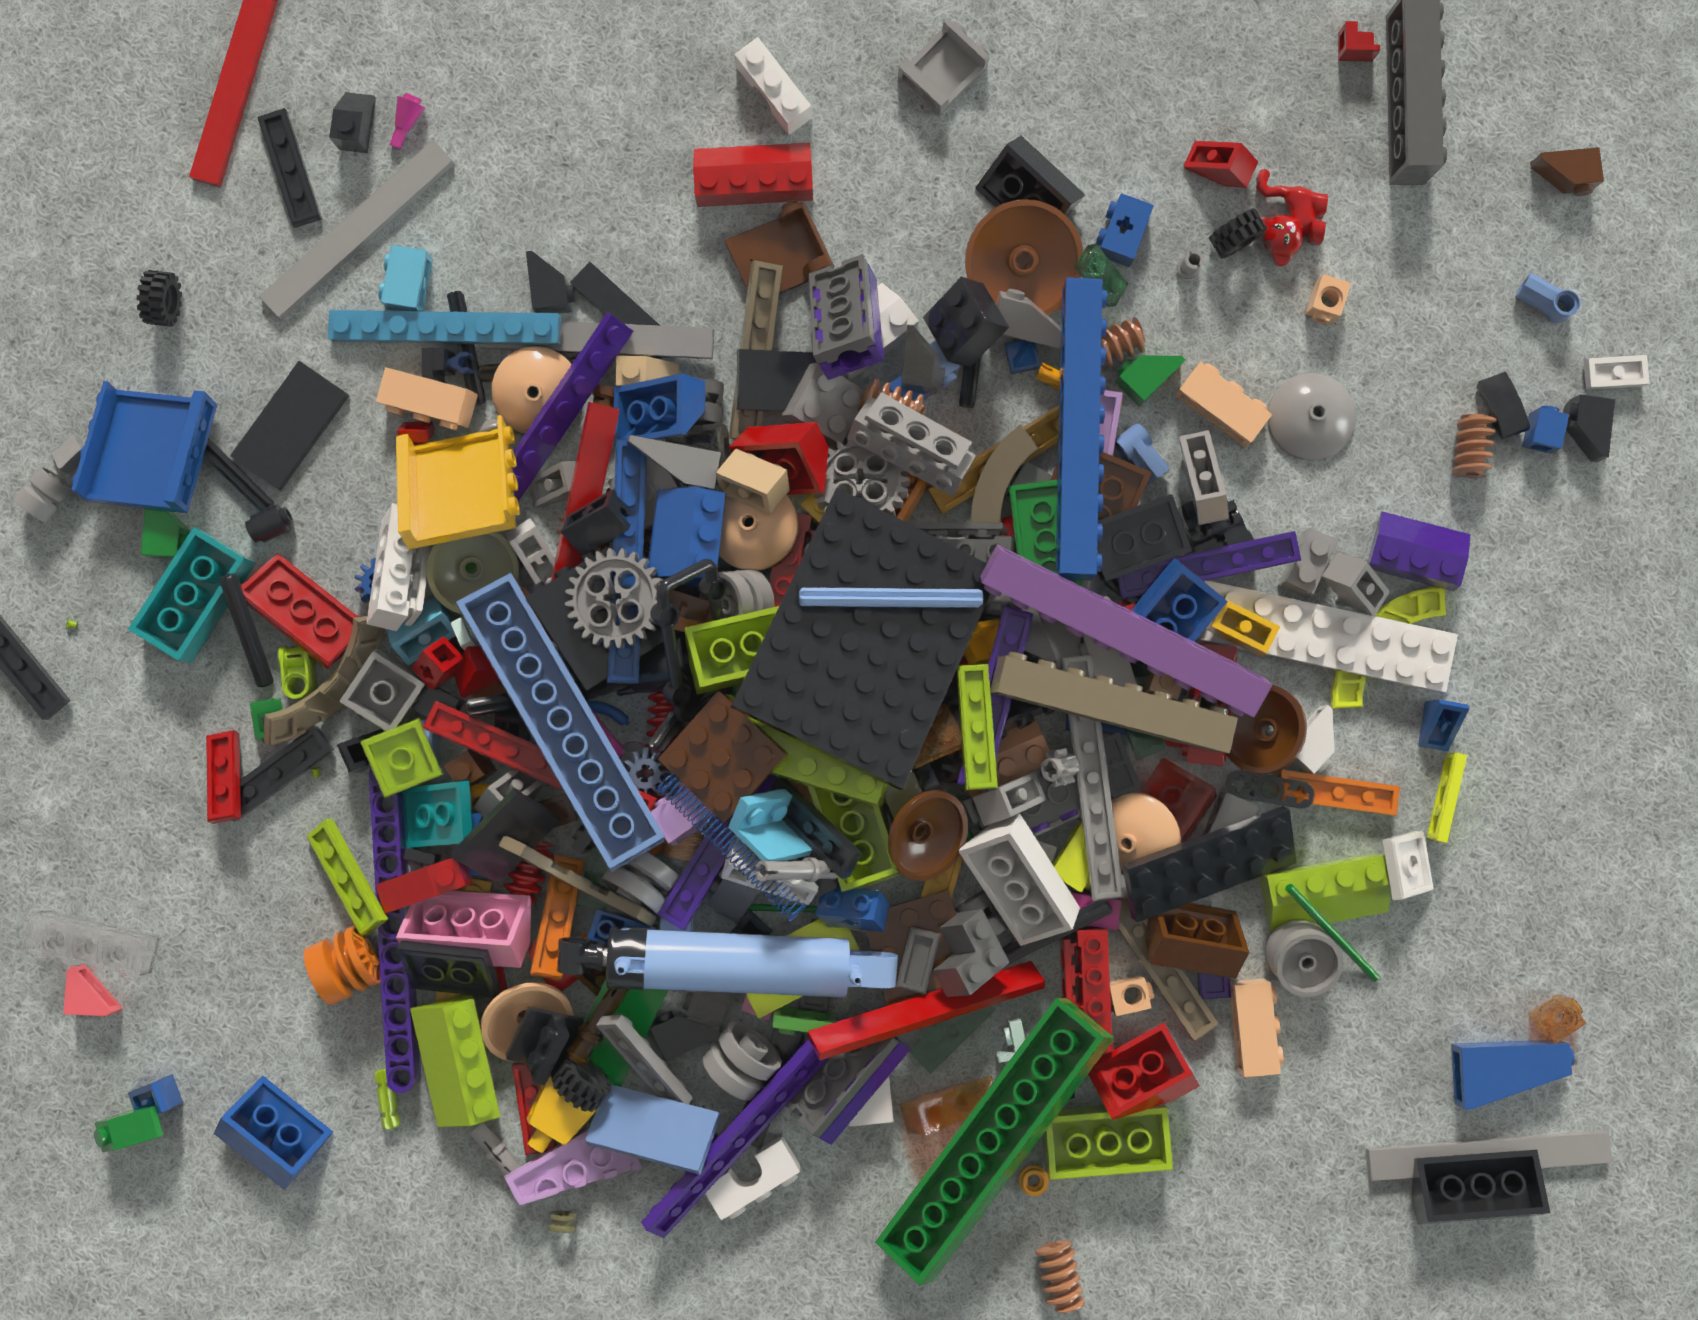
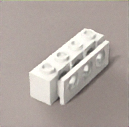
(396, 586)

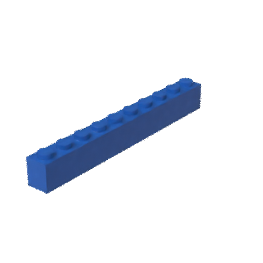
(1080, 428)

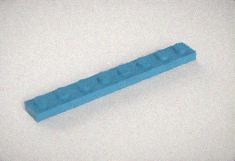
(444, 327)

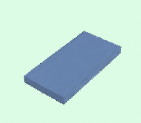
(654, 1129)

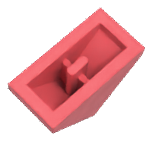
(87, 995)

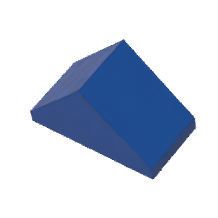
(1441, 723)
(160, 1093)

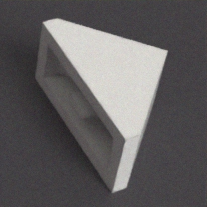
(877, 1109)

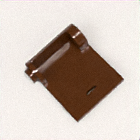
(786, 241)

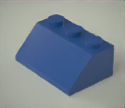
(659, 407)
(685, 530)
(1180, 602)
(272, 1132)

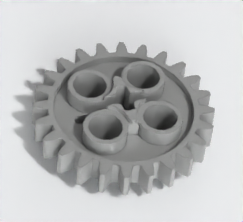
(873, 482)
(588, 603)

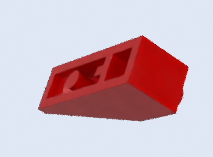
(423, 884)

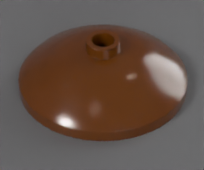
(1267, 754)
(927, 835)

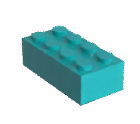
(189, 596)

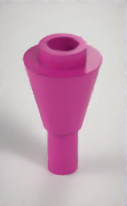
(407, 113)

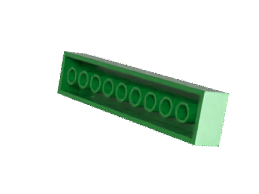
(994, 1140)

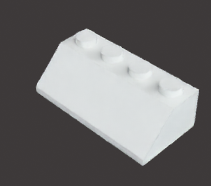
(1020, 880)

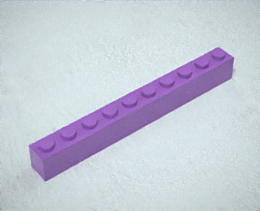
(1125, 631)

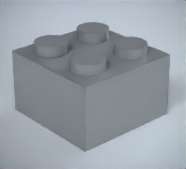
(827, 402)
(384, 691)

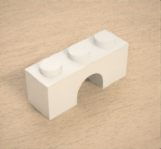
(766, 75)
(778, 1167)

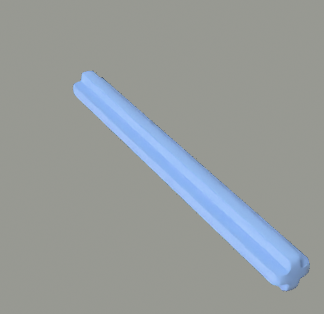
(890, 597)

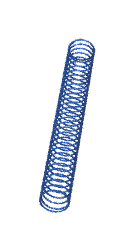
(704, 816)

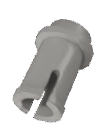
(1190, 265)

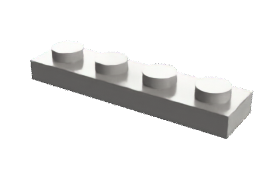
(642, 1058)

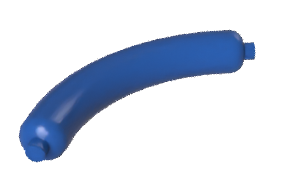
(608, 710)

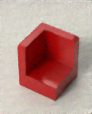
(1356, 45)

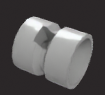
(43, 494)

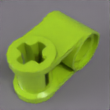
(295, 666)

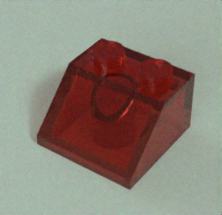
(1182, 794)

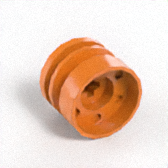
(342, 965)

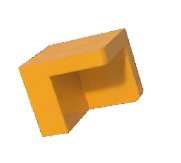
(981, 642)

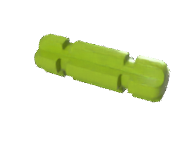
(386, 1101)

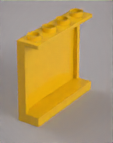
(456, 487)

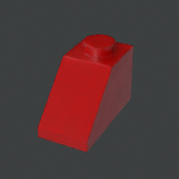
(1222, 162)

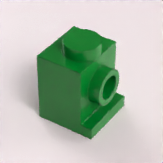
(258, 711)

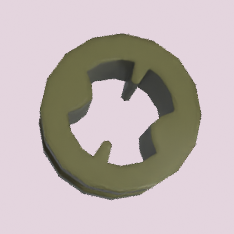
(562, 1221)

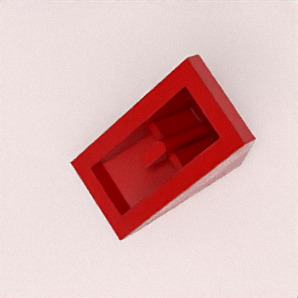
(474, 672)

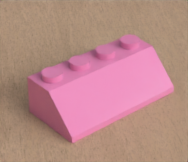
(473, 921)

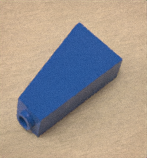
(1501, 1069)

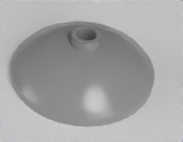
(1297, 427)

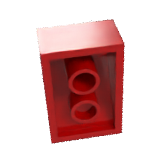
(1142, 1074)

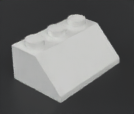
(894, 321)

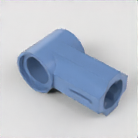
(1545, 297)
(1137, 447)

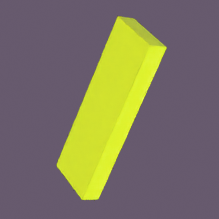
(1446, 797)

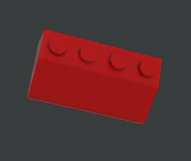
(752, 174)

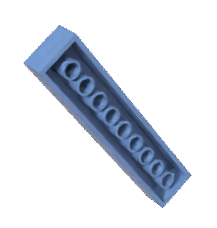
(561, 722)

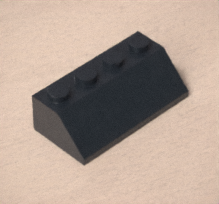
(1478, 1187)

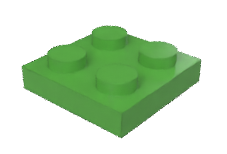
(792, 1019)

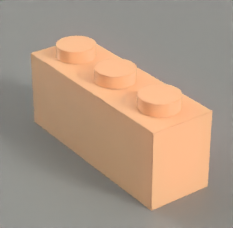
(426, 399)
(1223, 404)
(1255, 1028)

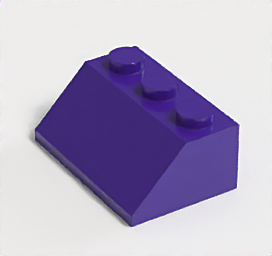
(1419, 551)

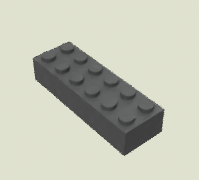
(1415, 91)

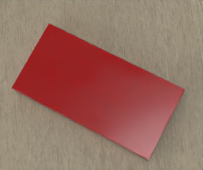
(300, 609)

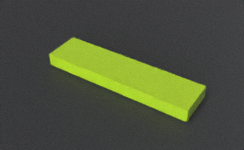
(976, 727)
(346, 877)

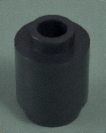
(269, 523)

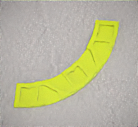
(1409, 608)

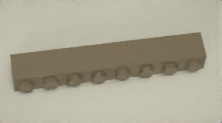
(1113, 704)

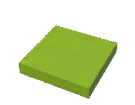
(401, 757)

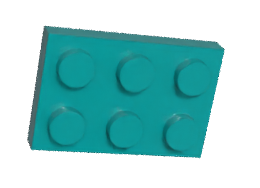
(437, 814)

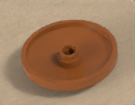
(1024, 249)

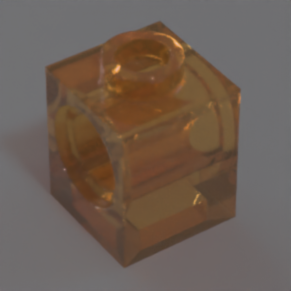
(1545, 1018)

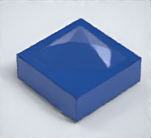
(1022, 356)

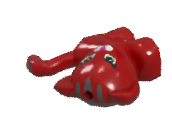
(1286, 232)

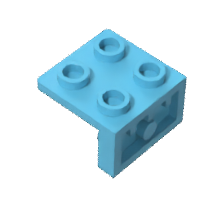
(760, 827)

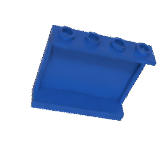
(144, 449)

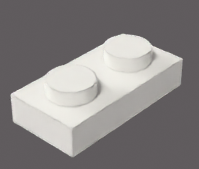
(1616, 372)

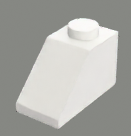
(1318, 742)

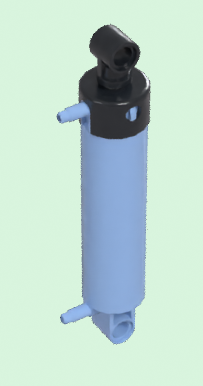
(727, 962)

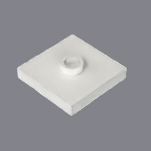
(1407, 865)

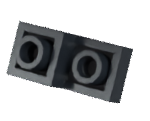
(1504, 405)

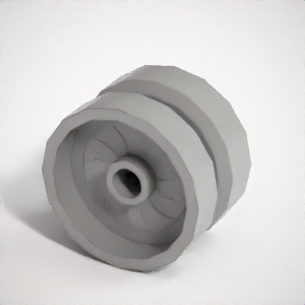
(746, 592)
(640, 881)
(1303, 958)
(741, 1060)

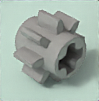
(1060, 767)

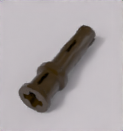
(588, 1032)

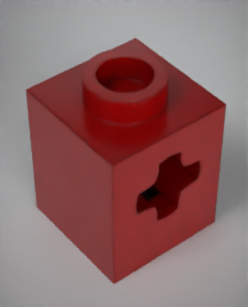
(431, 666)

